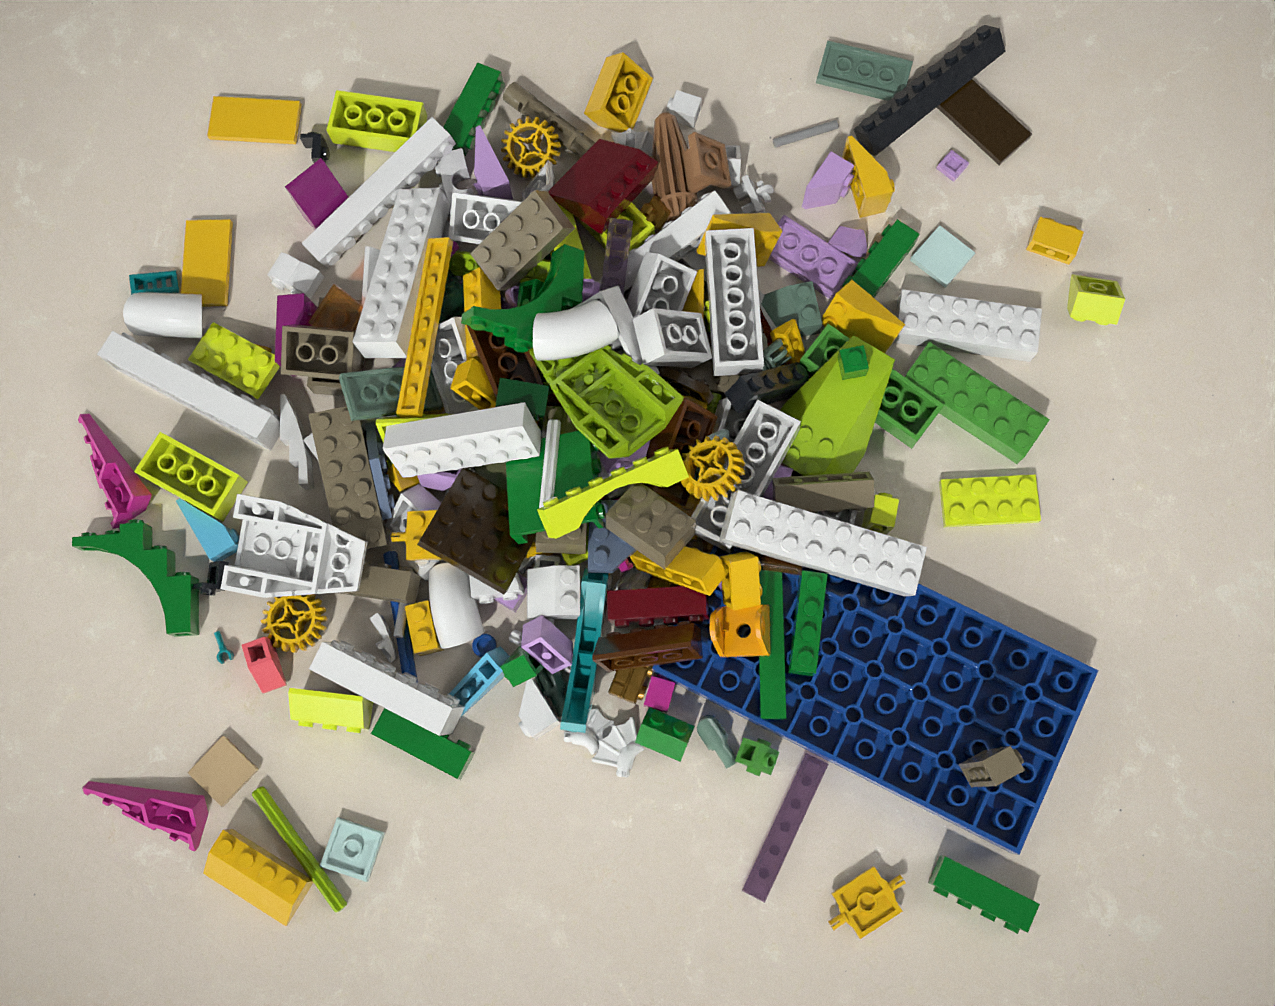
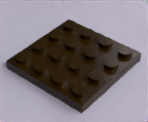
(475, 532)

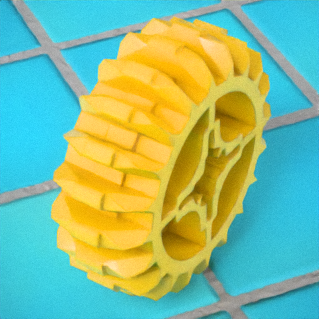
(535, 138)
(716, 479)
(302, 637)

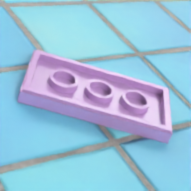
(811, 258)

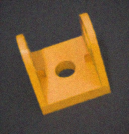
(725, 627)

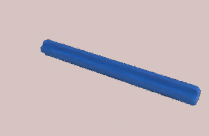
(404, 644)

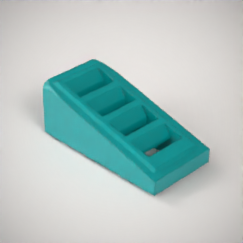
(145, 278)

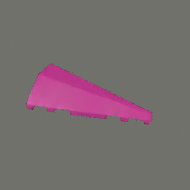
(121, 485)
(173, 812)

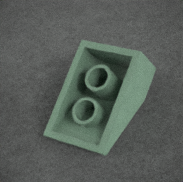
(795, 303)

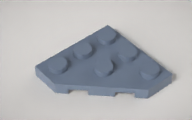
(379, 469)
(605, 548)

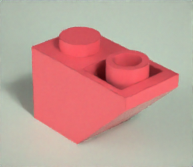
(264, 664)

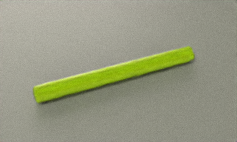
(299, 849)

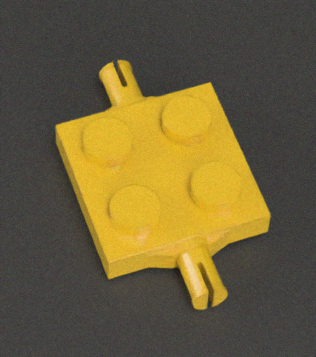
(416, 525)
(866, 902)

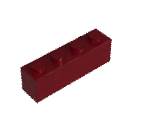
(656, 605)

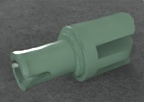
(775, 355)
(552, 686)
(716, 739)

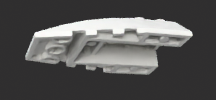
(291, 553)

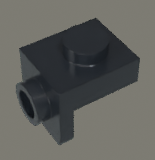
(318, 144)
(214, 579)

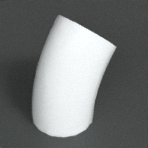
(164, 315)
(573, 331)
(452, 607)

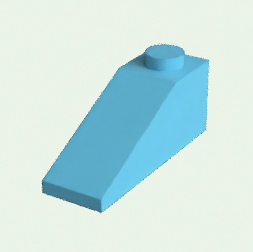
(216, 539)
(480, 678)

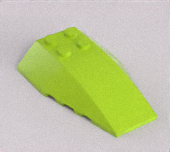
(611, 399)
(837, 414)

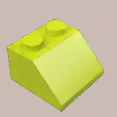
(1095, 300)

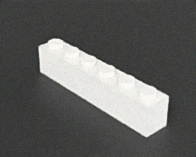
(677, 236)

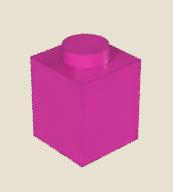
(659, 693)

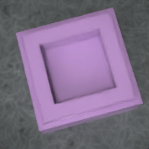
(952, 165)

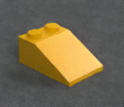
(871, 183)
(765, 231)
(861, 315)

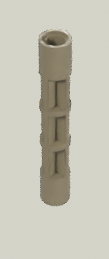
(530, 106)

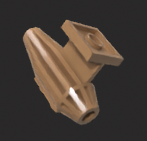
(685, 170)

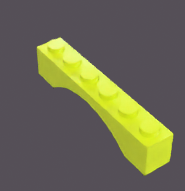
(568, 512)

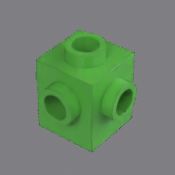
(757, 756)

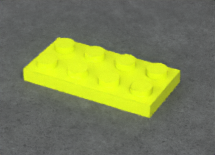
(235, 360)
(989, 501)

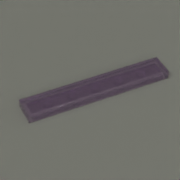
(784, 827)

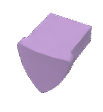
(850, 241)

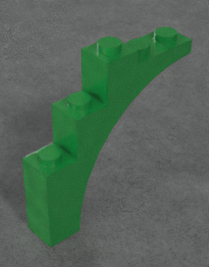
(559, 292)
(158, 564)

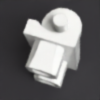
(748, 189)

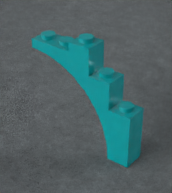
(583, 668)

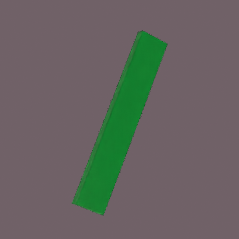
(773, 666)

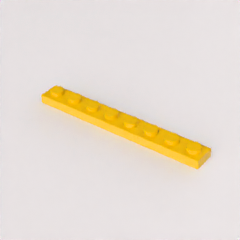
(424, 328)

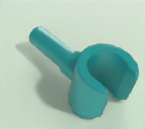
(222, 647)

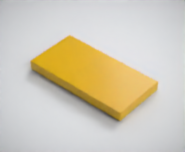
(254, 120)
(207, 260)

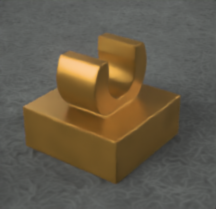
(656, 212)

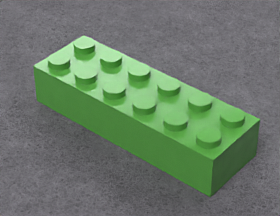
(977, 403)
(905, 407)

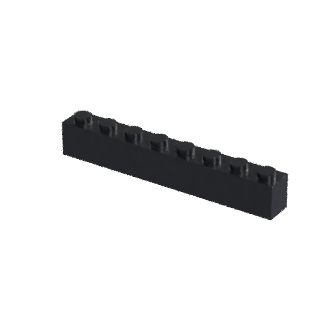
(930, 89)

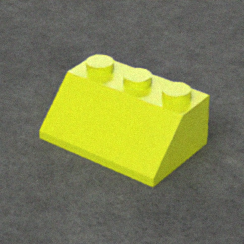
(330, 710)

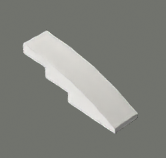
(292, 435)

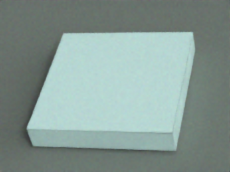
(942, 256)
(352, 849)

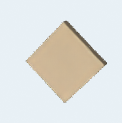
(223, 771)

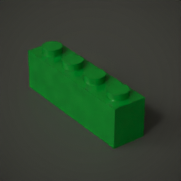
(473, 106)
(884, 257)
(807, 623)
(423, 744)
(983, 893)

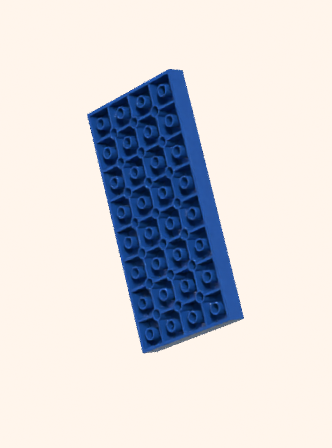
(911, 695)

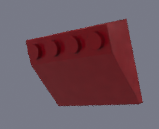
(604, 183)

